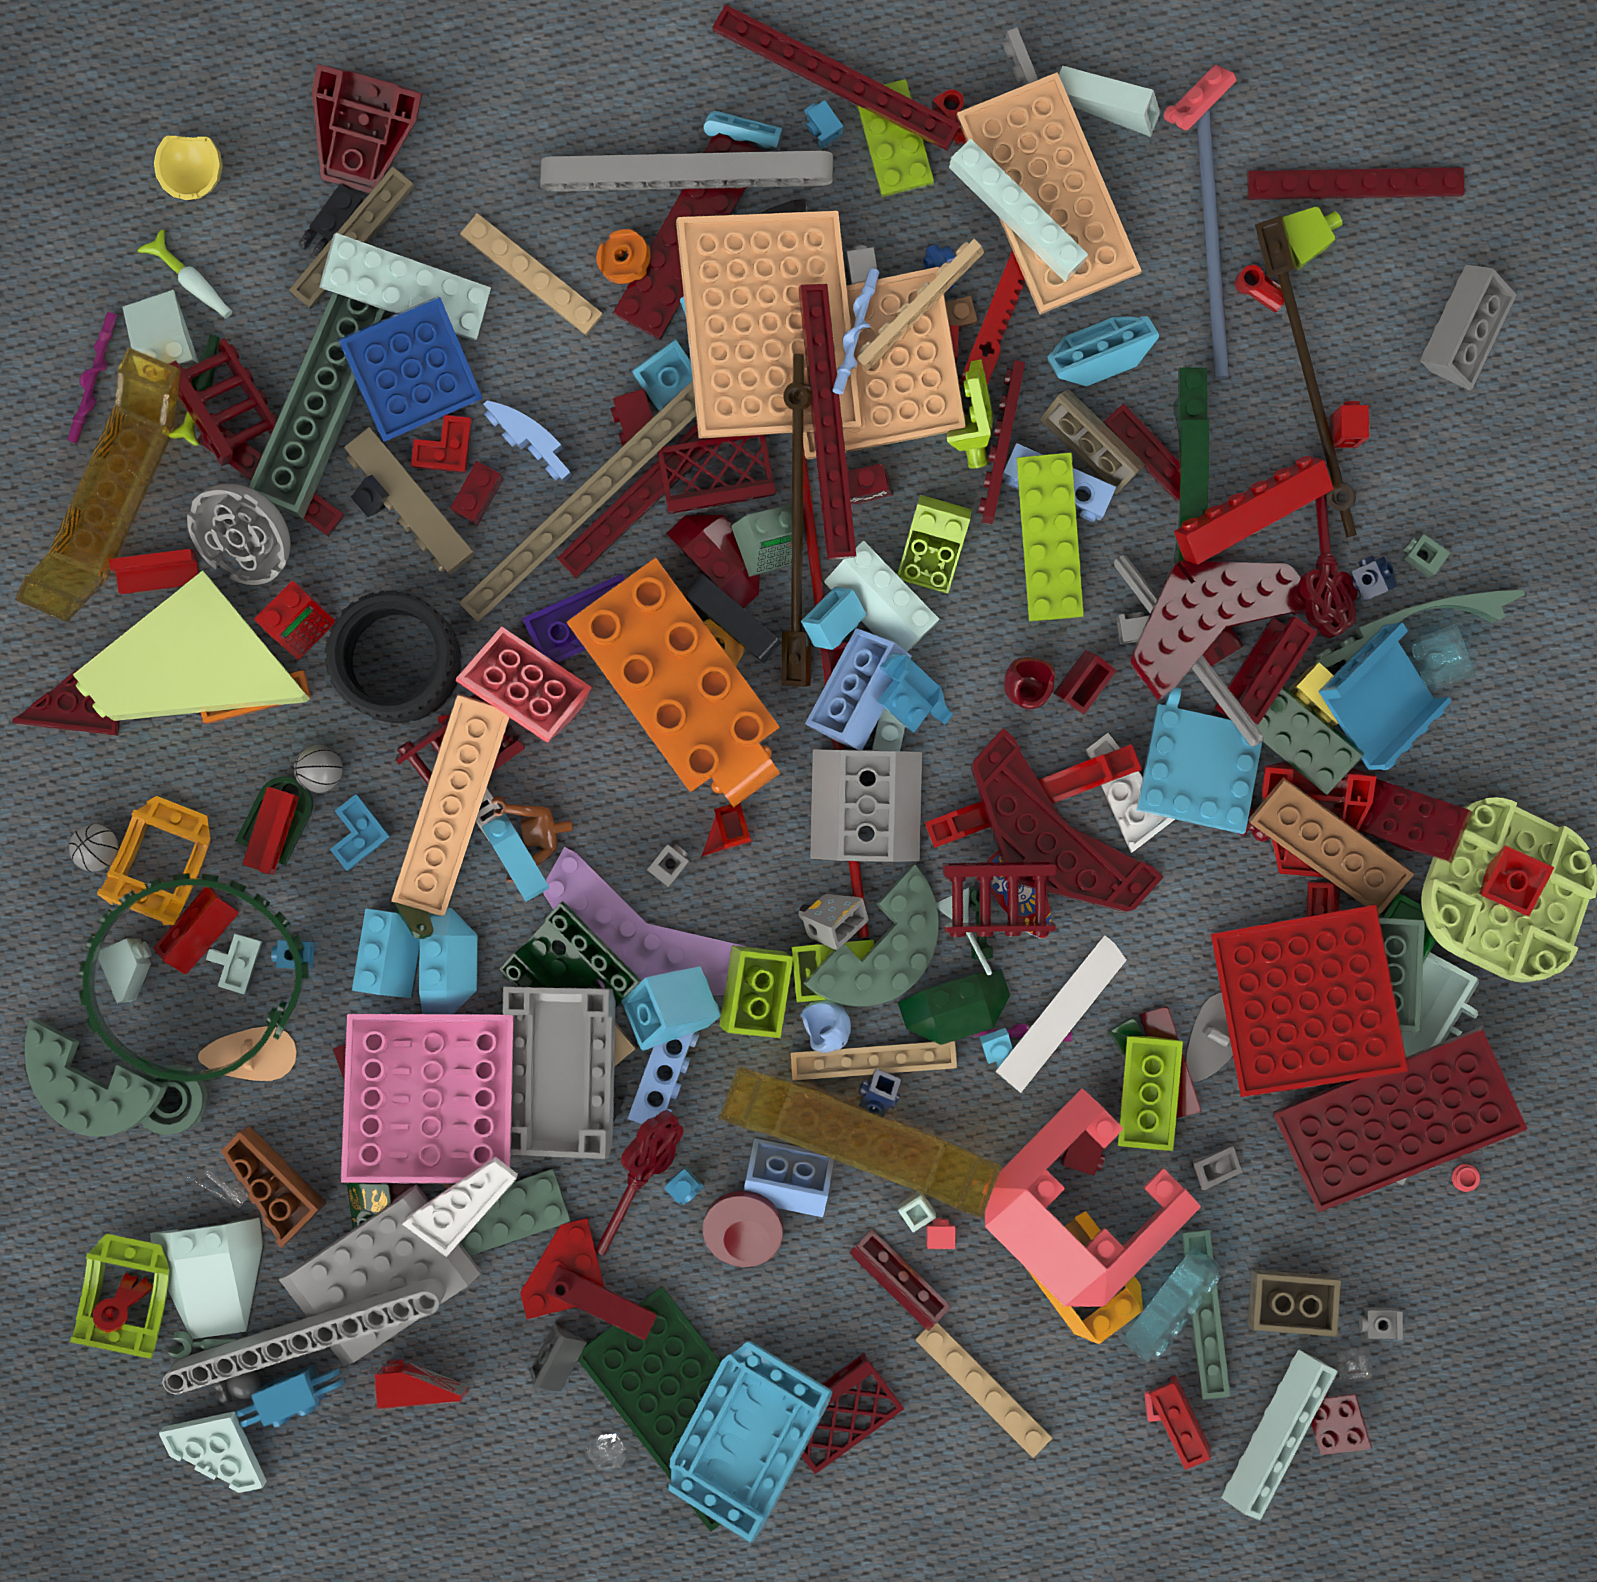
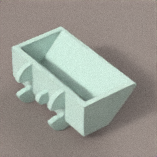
(1443, 999)

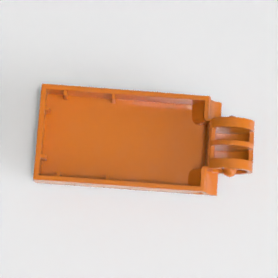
(679, 684)

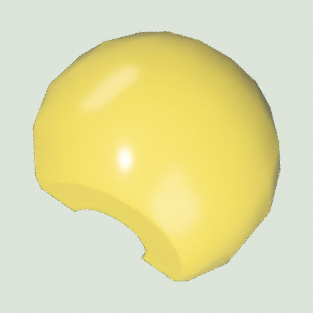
(188, 166)

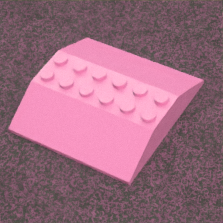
(426, 1096)

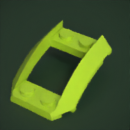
(131, 1254)

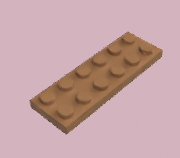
(1330, 846)

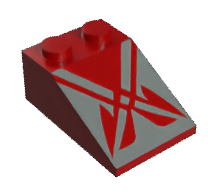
(410, 1385)

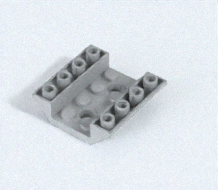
(845, 805)

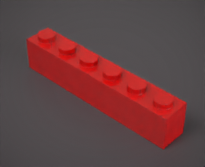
(1253, 509)

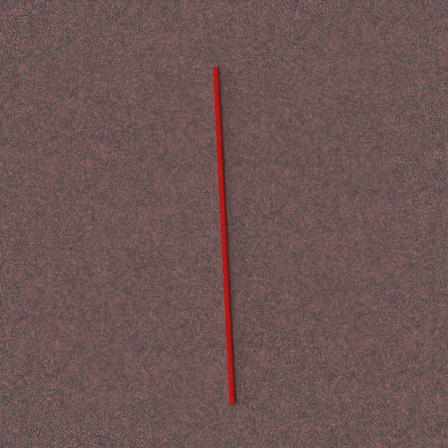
(818, 594)

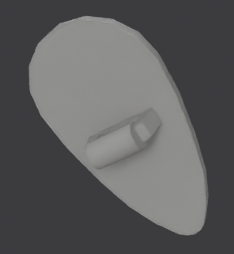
(1209, 1041)

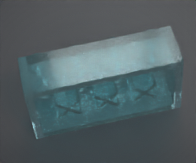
(1167, 1309)

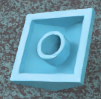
(664, 374)

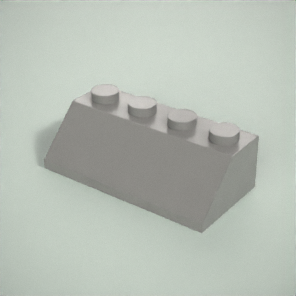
(1468, 326)

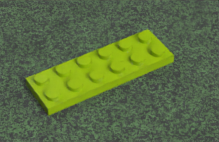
(1050, 536)

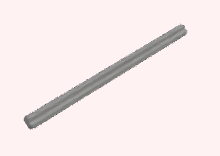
(1201, 667)

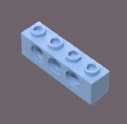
(1098, 490)
(641, 1107)

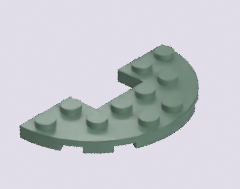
(895, 959)
(78, 1099)

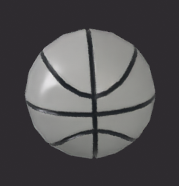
(318, 768)
(93, 847)

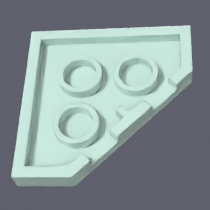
(216, 1445)

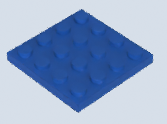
(410, 368)

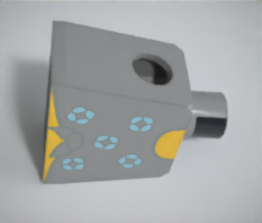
(833, 919)

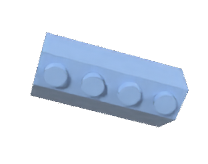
(850, 697)

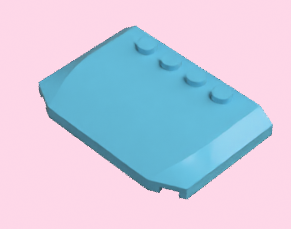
(746, 1438)

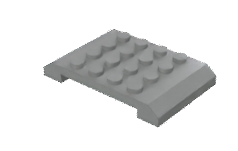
(562, 1071)
(374, 1261)

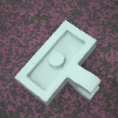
(237, 963)

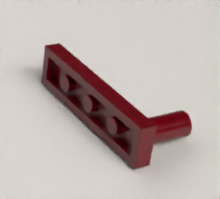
(601, 1302)

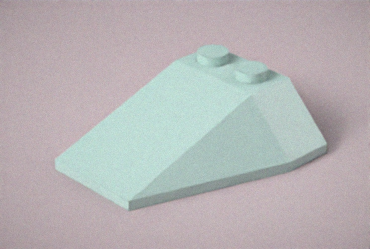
(213, 1274)

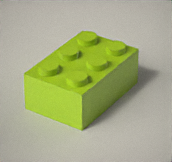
(756, 991)

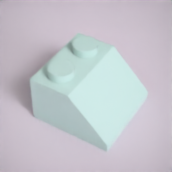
(125, 967)

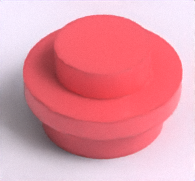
(1465, 1177)

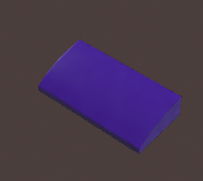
(550, 627)

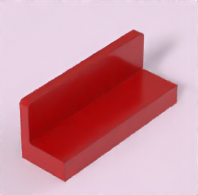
(154, 570)
(270, 830)
(195, 930)
(1181, 1423)

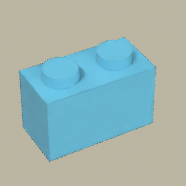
(833, 618)

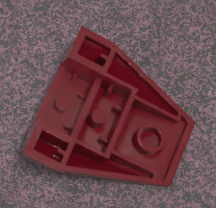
(360, 125)

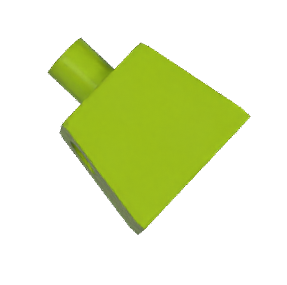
(1310, 233)

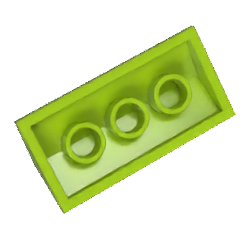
(1150, 1092)

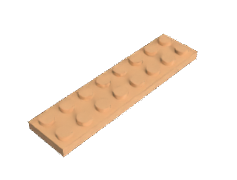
(450, 805)

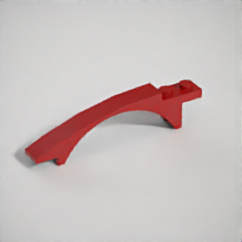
(1057, 787)

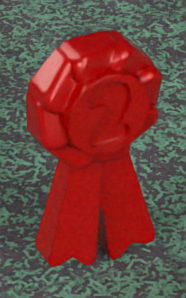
(112, 1313)

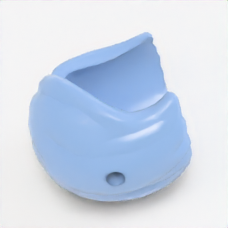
(827, 1025)

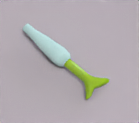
(187, 276)

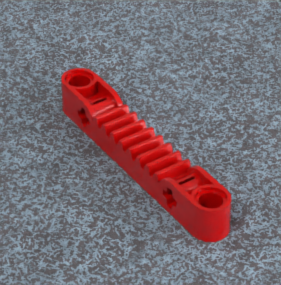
(997, 318)

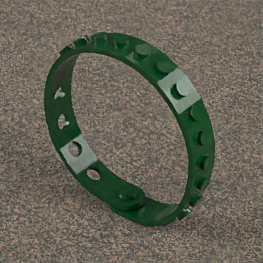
(275, 1019)

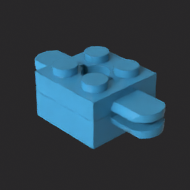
(289, 1395)

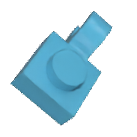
(996, 1046)

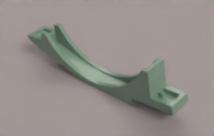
(1485, 605)

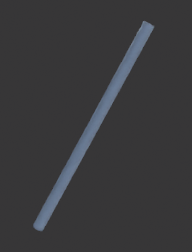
(1212, 246)

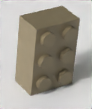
(1294, 1302)

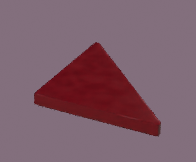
(67, 710)

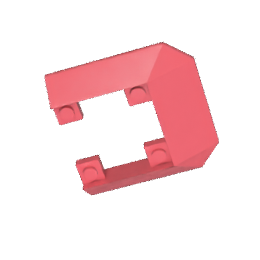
(1044, 1246)

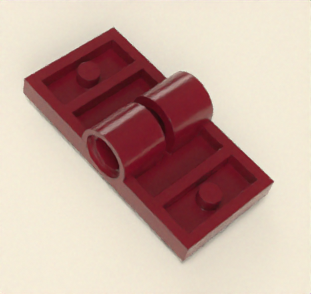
(1415, 821)

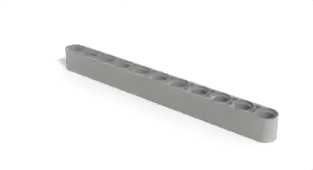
(687, 171)
(312, 1328)

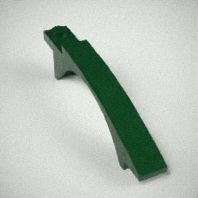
(1193, 436)

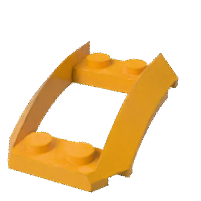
(175, 820)
(1107, 1318)

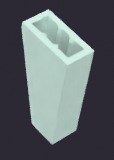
(1111, 99)

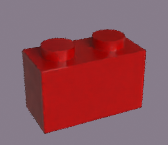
(1350, 425)

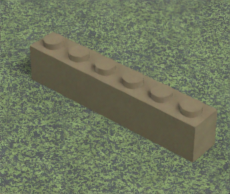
(410, 502)

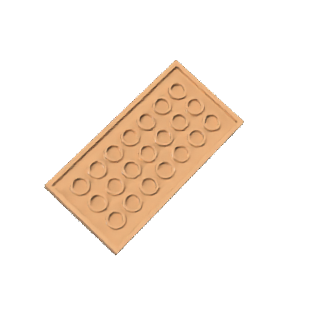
(1045, 152)

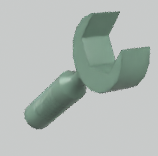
(188, 1343)

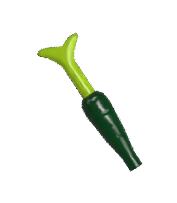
(199, 383)

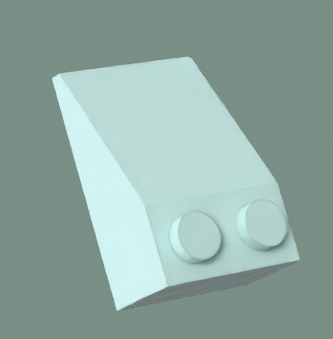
(160, 329)

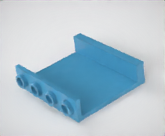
(1382, 699)

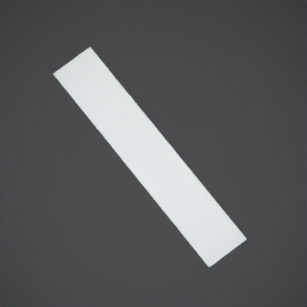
(1062, 1014)

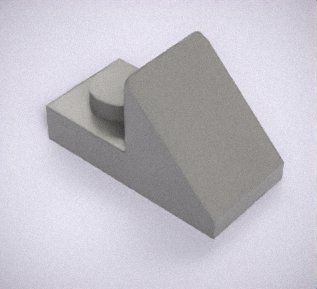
(1217, 1167)

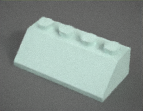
(889, 603)

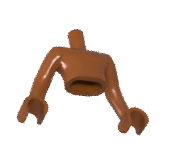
(537, 829)

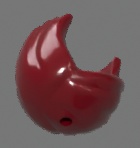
(1029, 682)

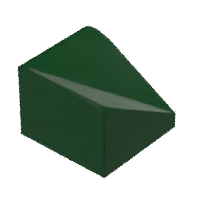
(1122, 1030)

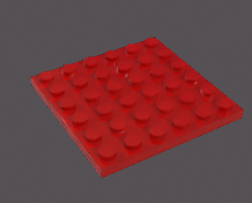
(1309, 1001)

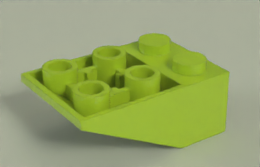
(934, 544)
(809, 957)

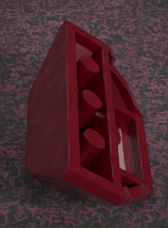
(715, 552)

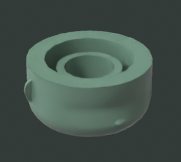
(190, 1112)

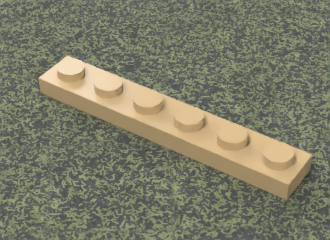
(531, 274)
(927, 296)
(868, 1059)
(984, 1389)

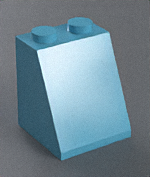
(670, 1007)

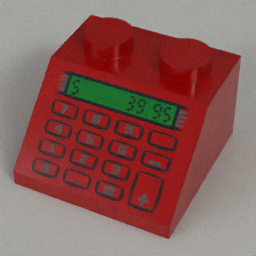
(295, 620)

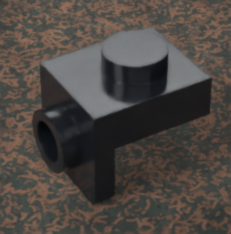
(370, 496)

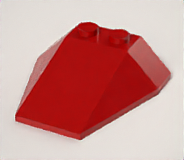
(1347, 800)

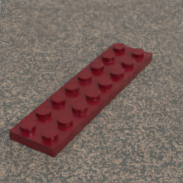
(656, 297)

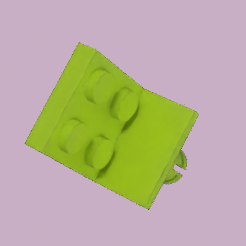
(979, 423)

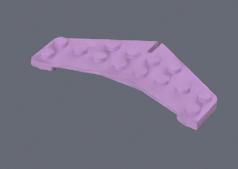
(641, 946)

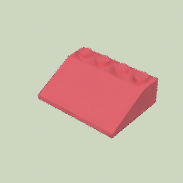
(525, 685)

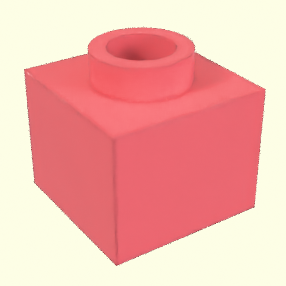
(940, 1234)

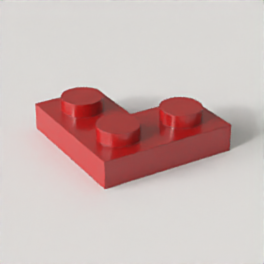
(450, 453)

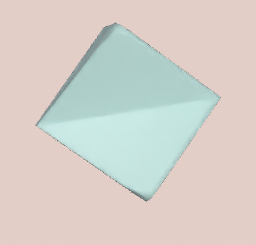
(916, 1211)

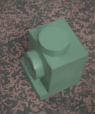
(1434, 553)

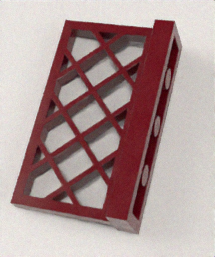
(721, 495)
(840, 1384)

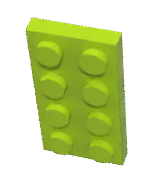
(895, 153)

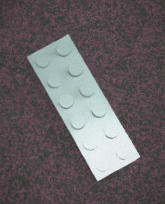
(401, 283)

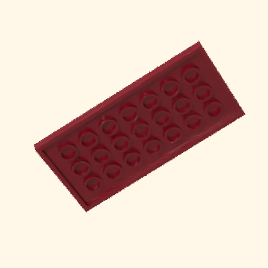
(1400, 1122)

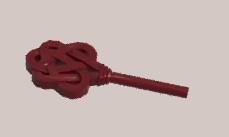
(1327, 591)
(646, 1155)

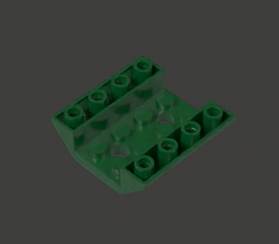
(585, 959)

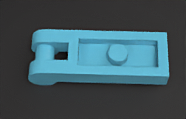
(742, 129)

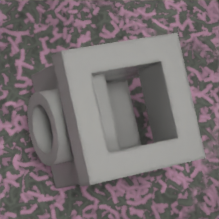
(1130, 629)
(659, 869)
(1372, 1316)

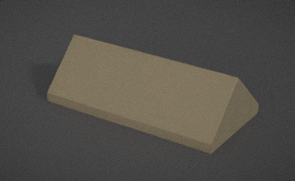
(1092, 441)

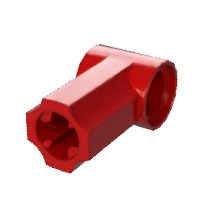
(1264, 289)

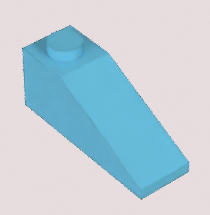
(515, 857)

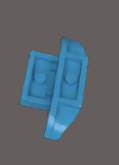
(911, 693)

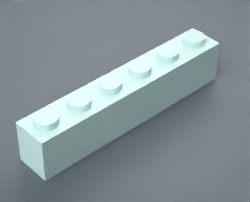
(1017, 210)
(1279, 1434)

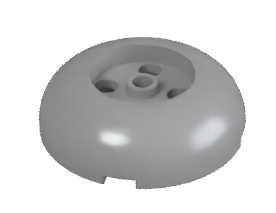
(255, 536)

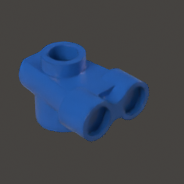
(937, 257)

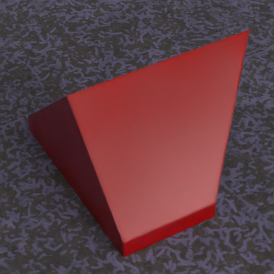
(727, 830)

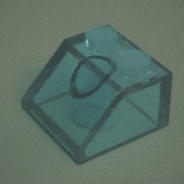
(1443, 657)

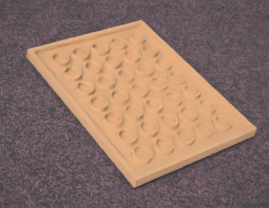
(747, 315)

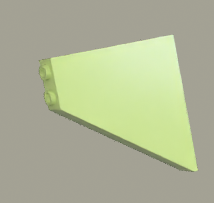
(186, 660)

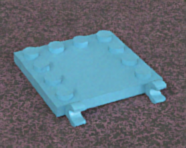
(1198, 769)

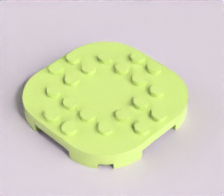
(1491, 933)

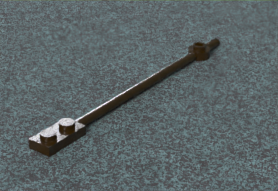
(1278, 262)
(795, 642)

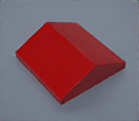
(1515, 880)

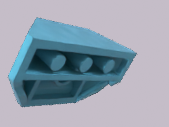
(1103, 349)
(447, 964)

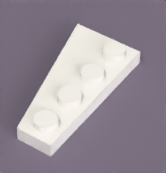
(1123, 799)
(455, 1211)

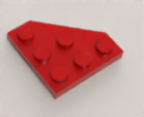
(571, 1249)

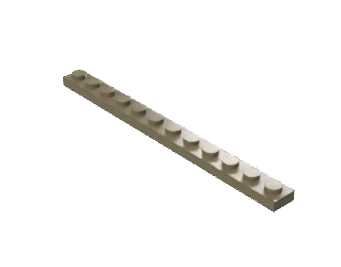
(581, 504)

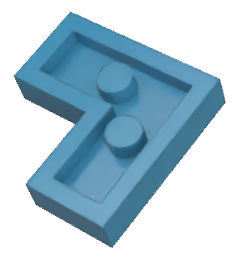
(365, 834)

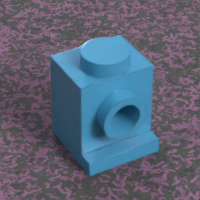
(823, 123)
(279, 955)
(683, 1186)

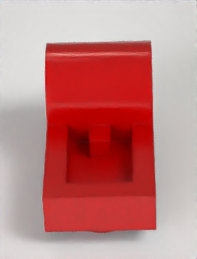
(938, 106)

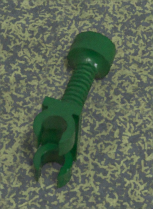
(986, 949)

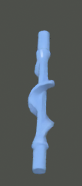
(850, 338)

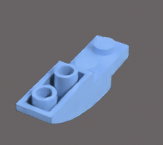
(524, 430)

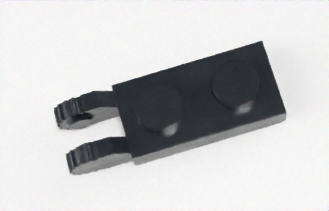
(331, 218)

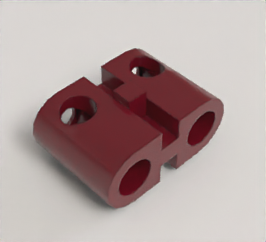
(1224, 645)

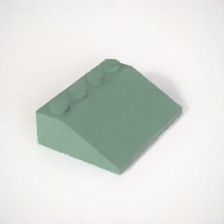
(1404, 955)

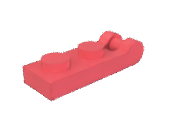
(1200, 97)

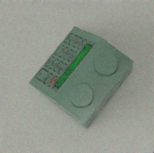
(765, 539)

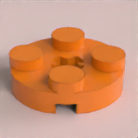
(630, 269)

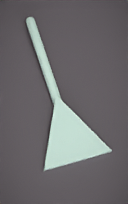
(945, 907)

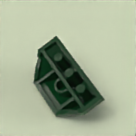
(956, 1007)

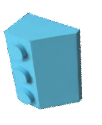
(386, 955)

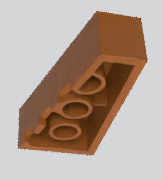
(272, 1185)

